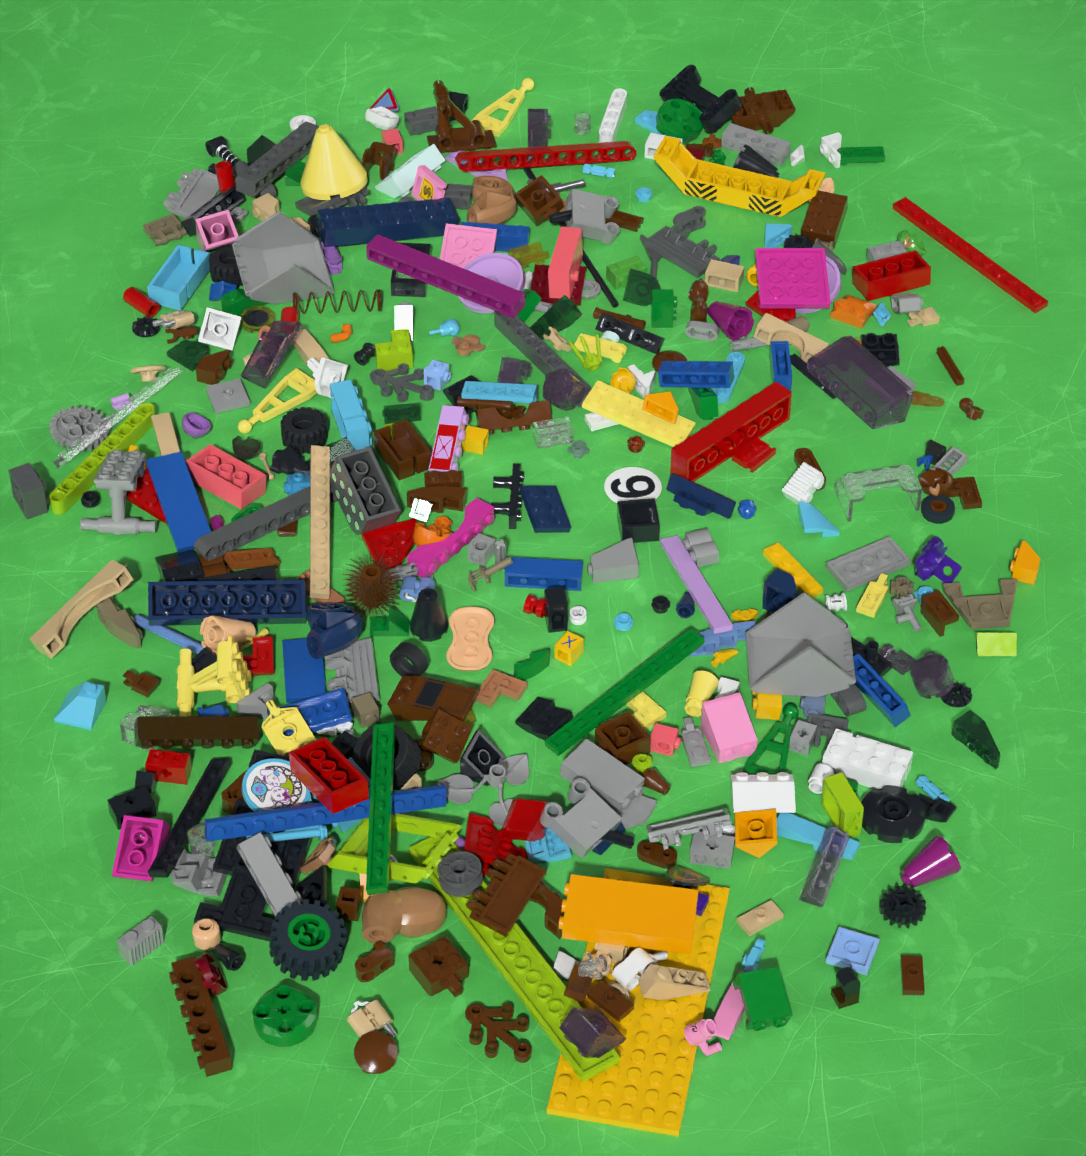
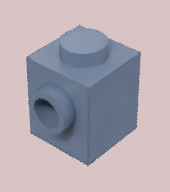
(813, 705)

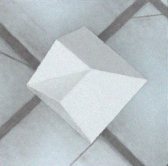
(219, 329)

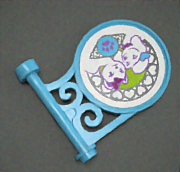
(273, 786)

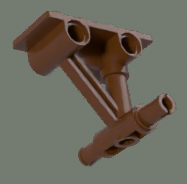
(454, 139)

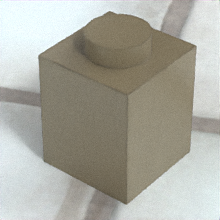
(365, 710)

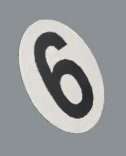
(632, 484)

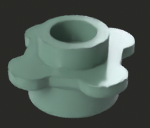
(578, 449)

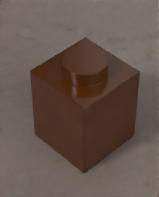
(349, 903)

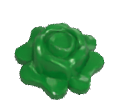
(718, 157)

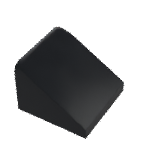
(146, 779)

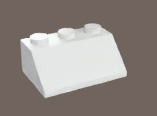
(763, 792)

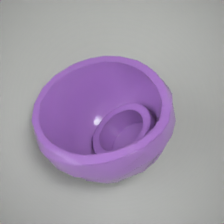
(195, 425)

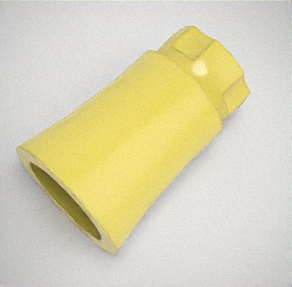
(700, 691)

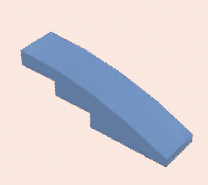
(724, 639)

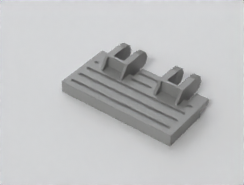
(194, 192)
(354, 670)
(707, 821)

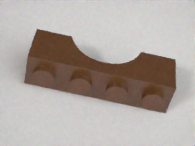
(492, 420)
(552, 904)

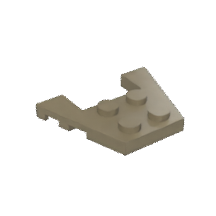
(984, 610)

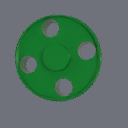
(679, 120)
(285, 1016)

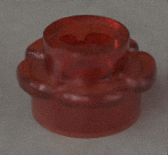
(632, 446)

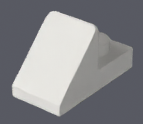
(644, 382)

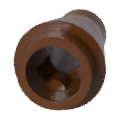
(655, 782)

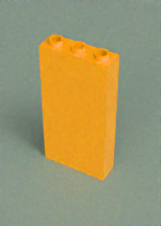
(629, 914)

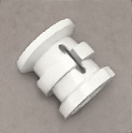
(836, 602)

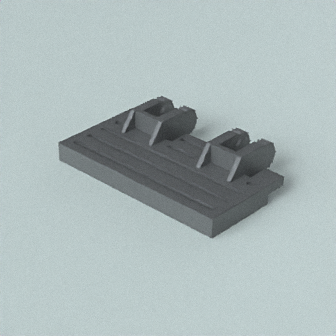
(310, 206)
(686, 254)

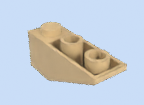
(669, 982)

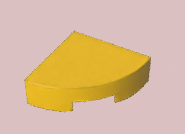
(744, 615)

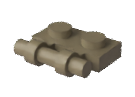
(162, 226)

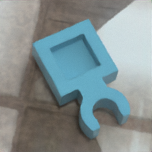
(752, 959)

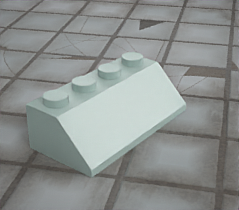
(403, 178)

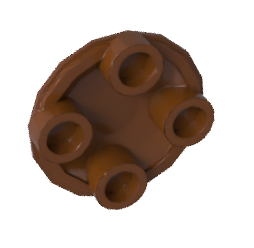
(375, 1052)

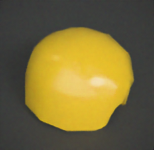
(623, 380)

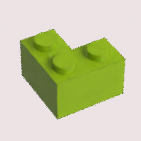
(393, 353)

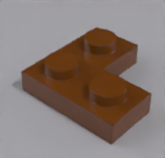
(967, 491)

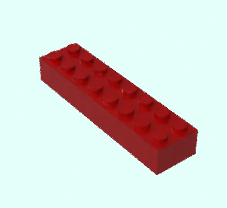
(735, 429)

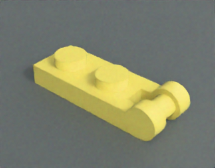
(608, 348)

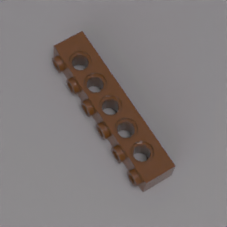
(201, 1017)

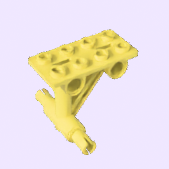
(230, 673)

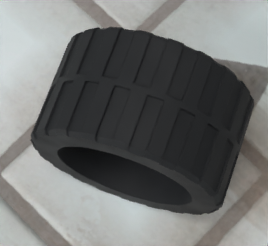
(406, 763)

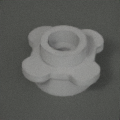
(238, 214)

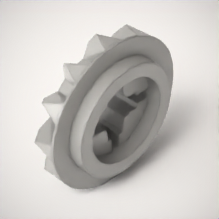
(593, 287)

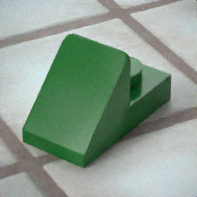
(393, 625)

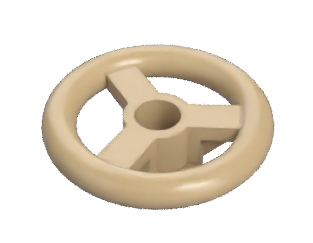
(148, 372)

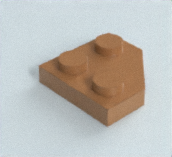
(320, 856)

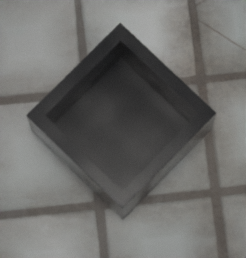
(638, 520)

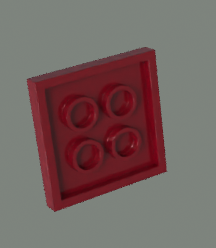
(540, 285)

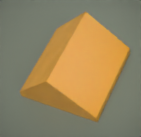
(756, 831)

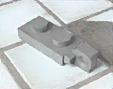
(694, 744)

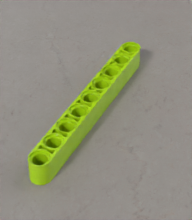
(82, 477)

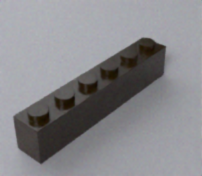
(196, 731)

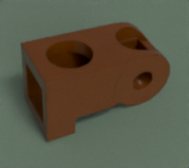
(374, 963)

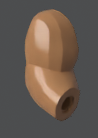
(492, 201)
(402, 912)

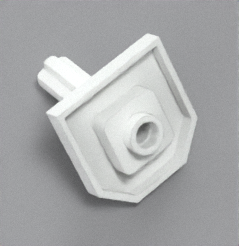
(325, 373)

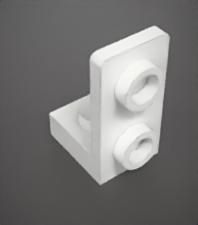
(829, 148)

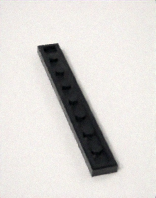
(189, 817)

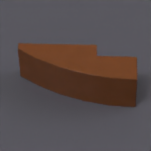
(441, 496)

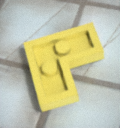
(646, 711)

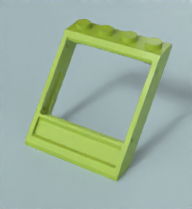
(351, 854)

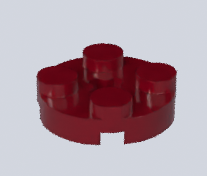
(213, 977)

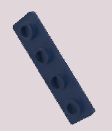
(699, 498)

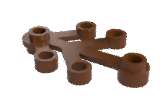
(497, 1029)

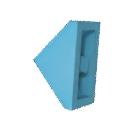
(776, 234)

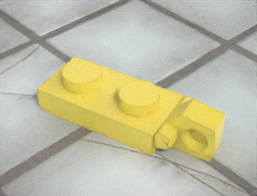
(873, 597)

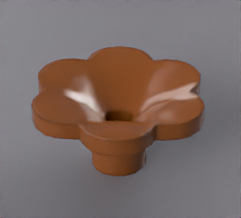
(712, 139)

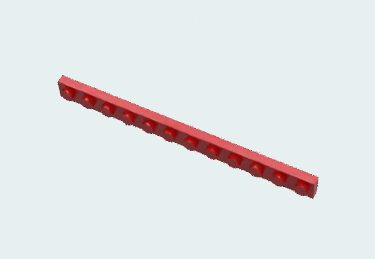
(970, 255)

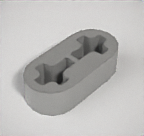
(702, 330)

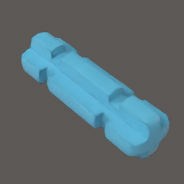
(598, 170)
(930, 789)

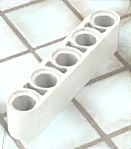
(613, 116)

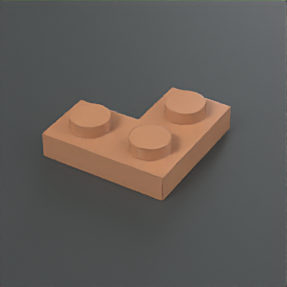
(500, 684)

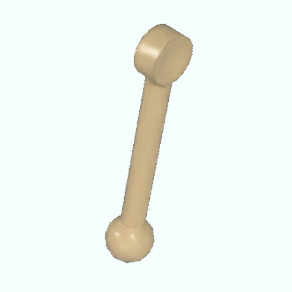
(262, 456)

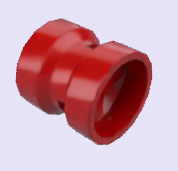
(534, 606)

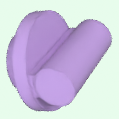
(118, 400)

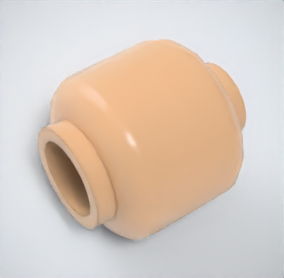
(206, 934)

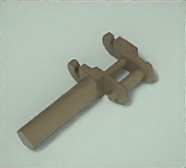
(488, 572)

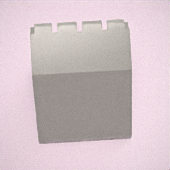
(281, 260)
(800, 651)

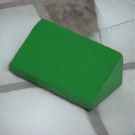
(294, 174)
(531, 301)

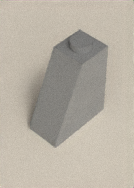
(614, 563)

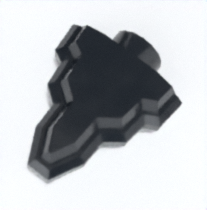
(289, 462)

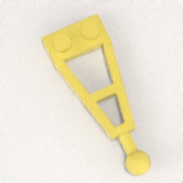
(498, 126)
(297, 380)

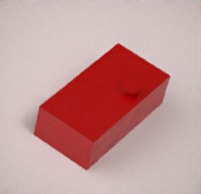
(891, 275)
(328, 775)

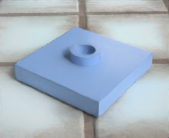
(852, 950)

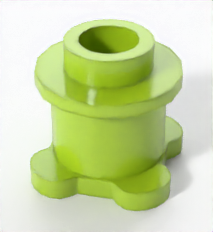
(641, 763)

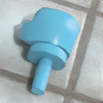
(449, 327)

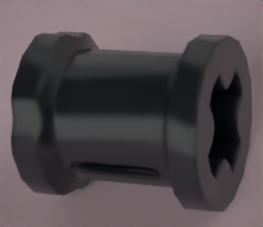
(365, 353)

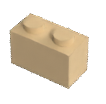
(724, 275)

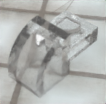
(198, 843)

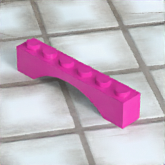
(432, 556)

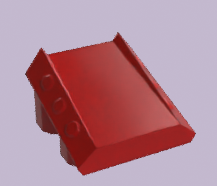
(524, 820)

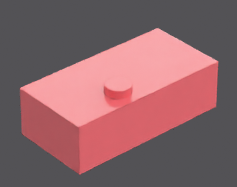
(565, 262)
(226, 476)

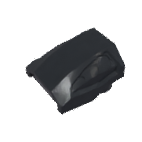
(883, 347)

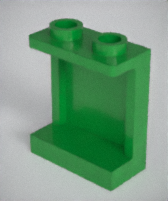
(763, 998)

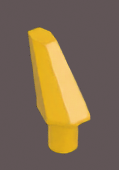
(723, 656)

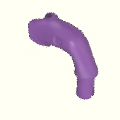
(333, 259)

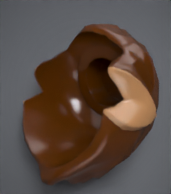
(936, 482)

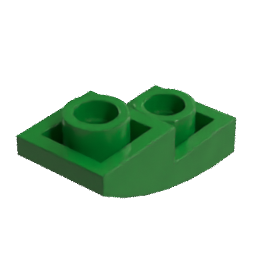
(532, 667)

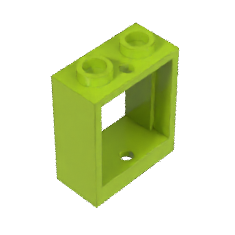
(842, 804)

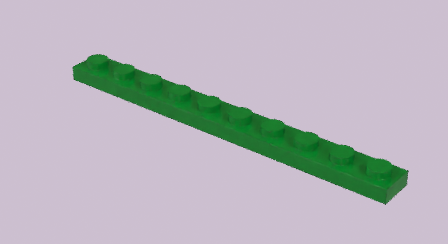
(624, 692)
(380, 809)

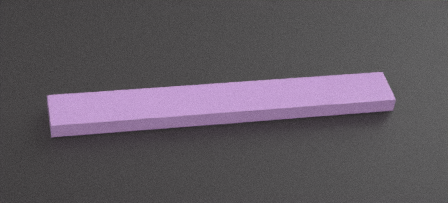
(696, 585)

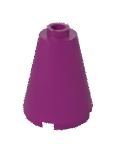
(731, 319)
(930, 864)

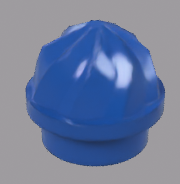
(747, 509)

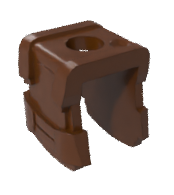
(372, 156)

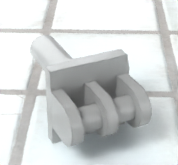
(906, 606)

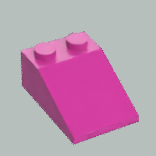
(138, 847)

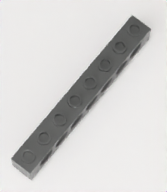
(276, 160)

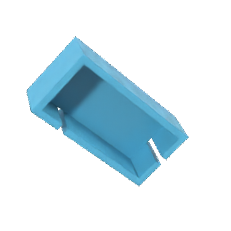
(179, 277)
(349, 414)

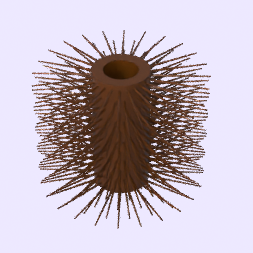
(371, 586)

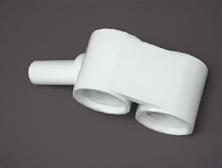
(637, 962)

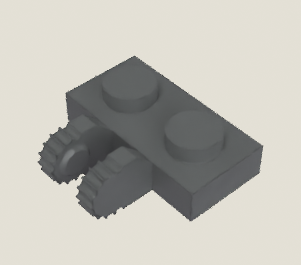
(826, 726)

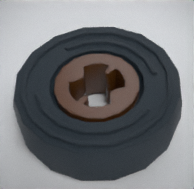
(938, 509)

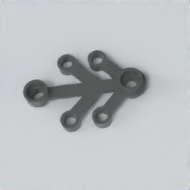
(380, 377)

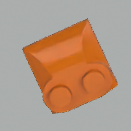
(852, 311)

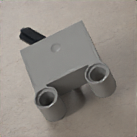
(589, 213)
(586, 822)

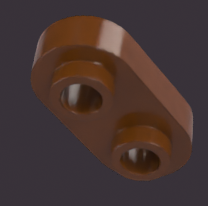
(656, 854)

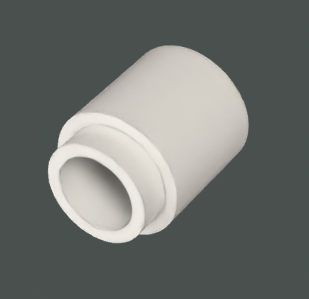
(816, 779)

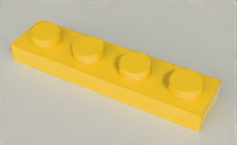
(783, 560)

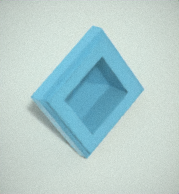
(881, 314)

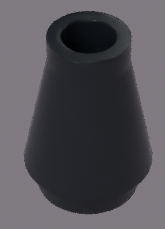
(229, 957)

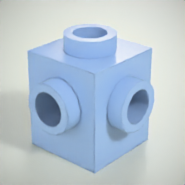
(436, 374)

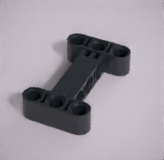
(715, 109)

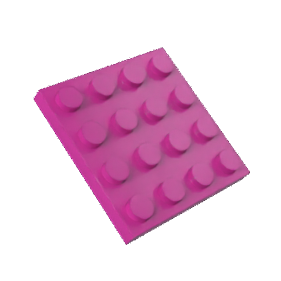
(792, 278)

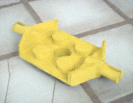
(282, 720)

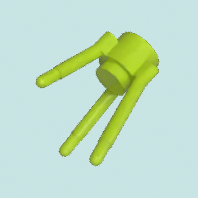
(591, 361)

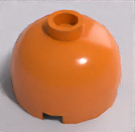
(429, 534)

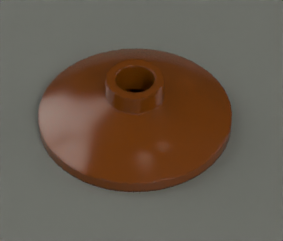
(668, 355)

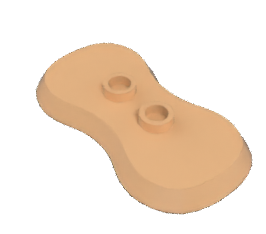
(470, 639)

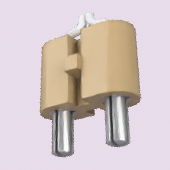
(175, 319)
(370, 1019)

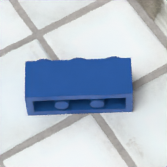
(781, 363)

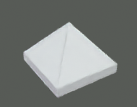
(797, 156)

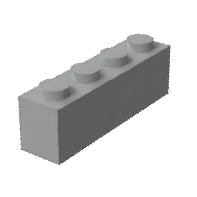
(267, 873)

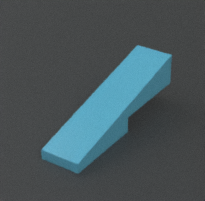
(804, 831)

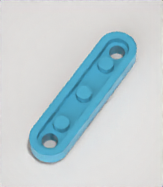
(738, 360)

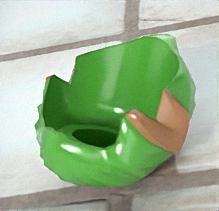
(911, 242)

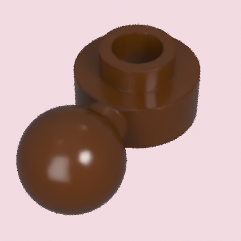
(973, 412)

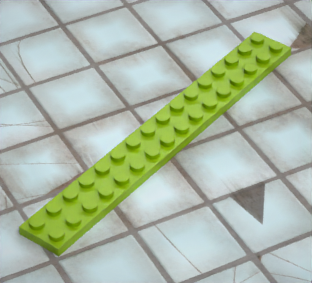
(524, 972)

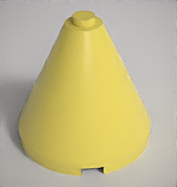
(331, 167)

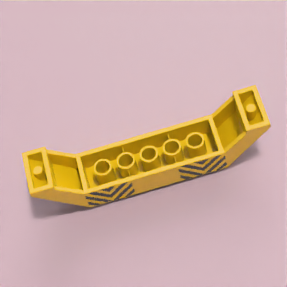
(734, 185)

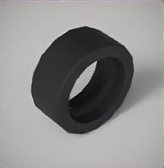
(414, 655)

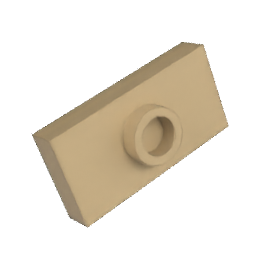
(760, 918)

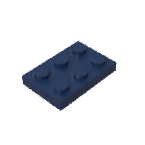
(545, 509)

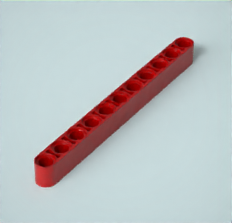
(538, 153)

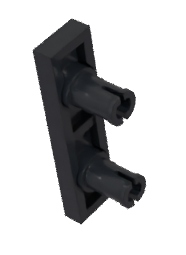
(630, 333)
(514, 485)
(871, 656)

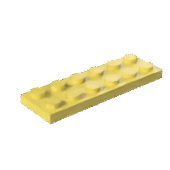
(628, 411)

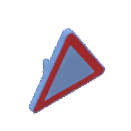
(386, 100)

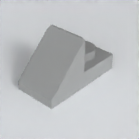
(255, 703)

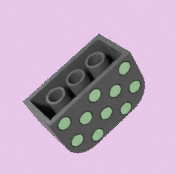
(363, 491)

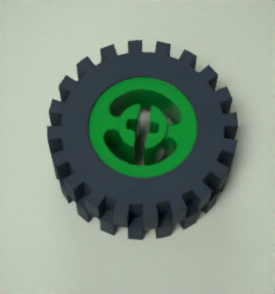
(298, 952)

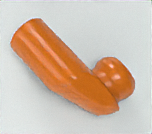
(343, 335)

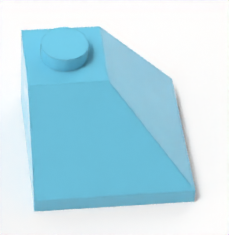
(82, 706)

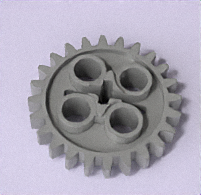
(73, 423)

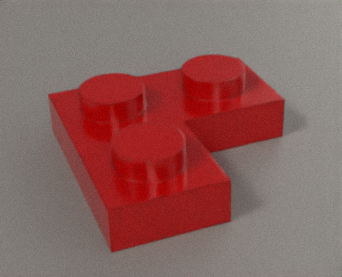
(262, 659)

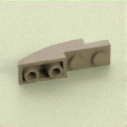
(119, 623)

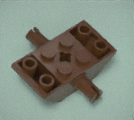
(763, 110)

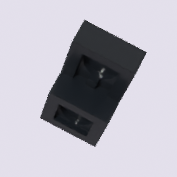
(937, 810)

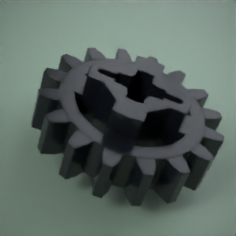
(902, 907)

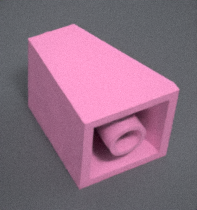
(215, 231)
(728, 728)

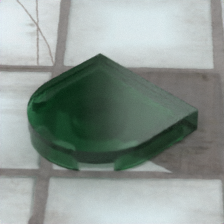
(640, 287)
(188, 353)

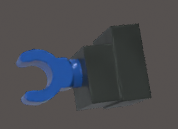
(934, 453)

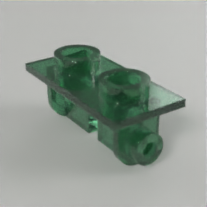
(400, 412)

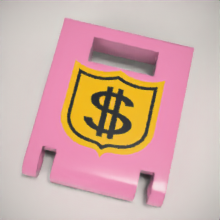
(427, 185)

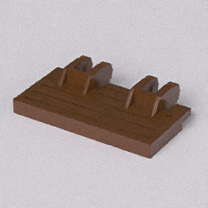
(508, 893)

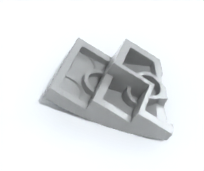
(197, 875)

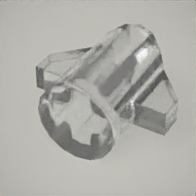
(592, 966)

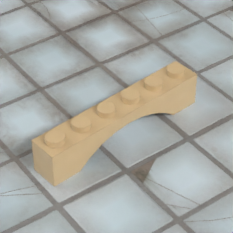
(55, 631)

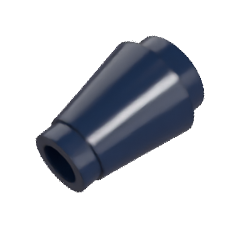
(686, 606)

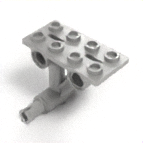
(118, 476)

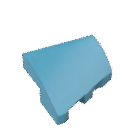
(814, 521)

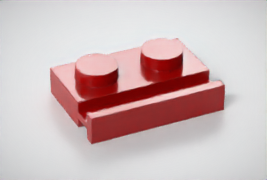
(753, 454)

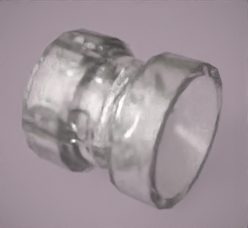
(582, 124)

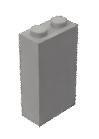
(605, 774)

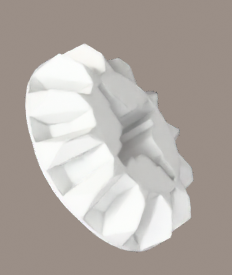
(299, 120)

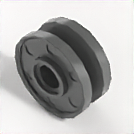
(460, 873)

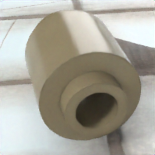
(800, 323)

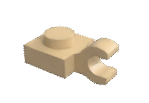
(925, 317)
(559, 342)

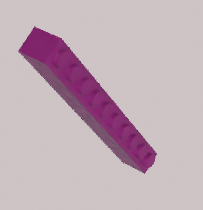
(445, 276)

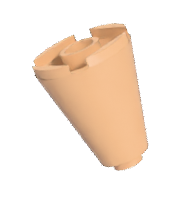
(217, 629)

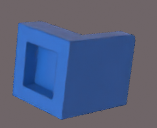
(220, 288)

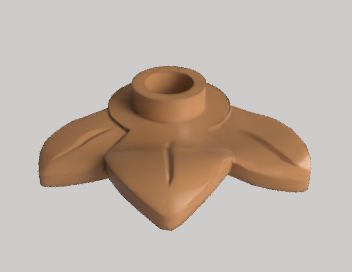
(467, 344)

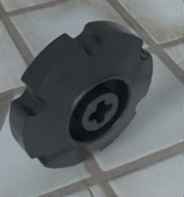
(893, 814)

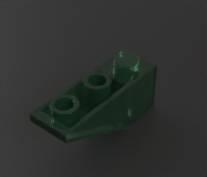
(559, 317)
(976, 736)

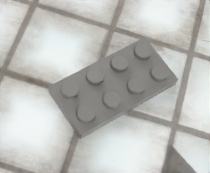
(868, 563)

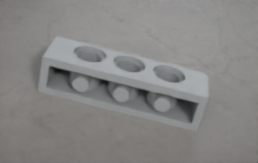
(770, 147)

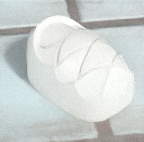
(382, 118)

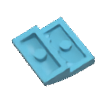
(548, 849)

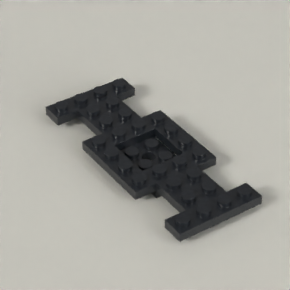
(243, 901)

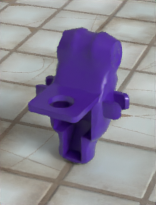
(933, 560)

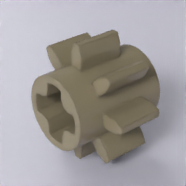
(901, 587)

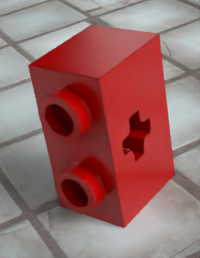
(169, 766)

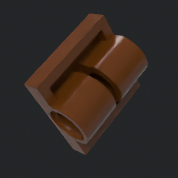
(445, 736)

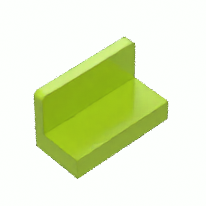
(996, 643)

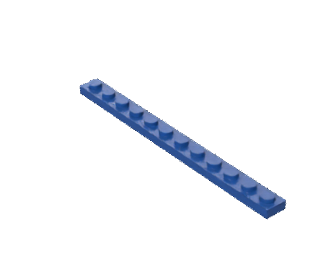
(317, 814)

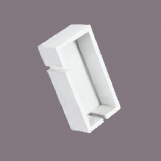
(867, 760)

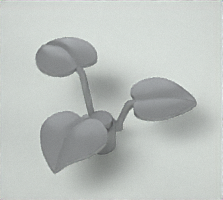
(512, 769)

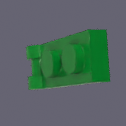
(861, 154)

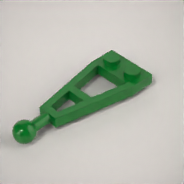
(790, 713)

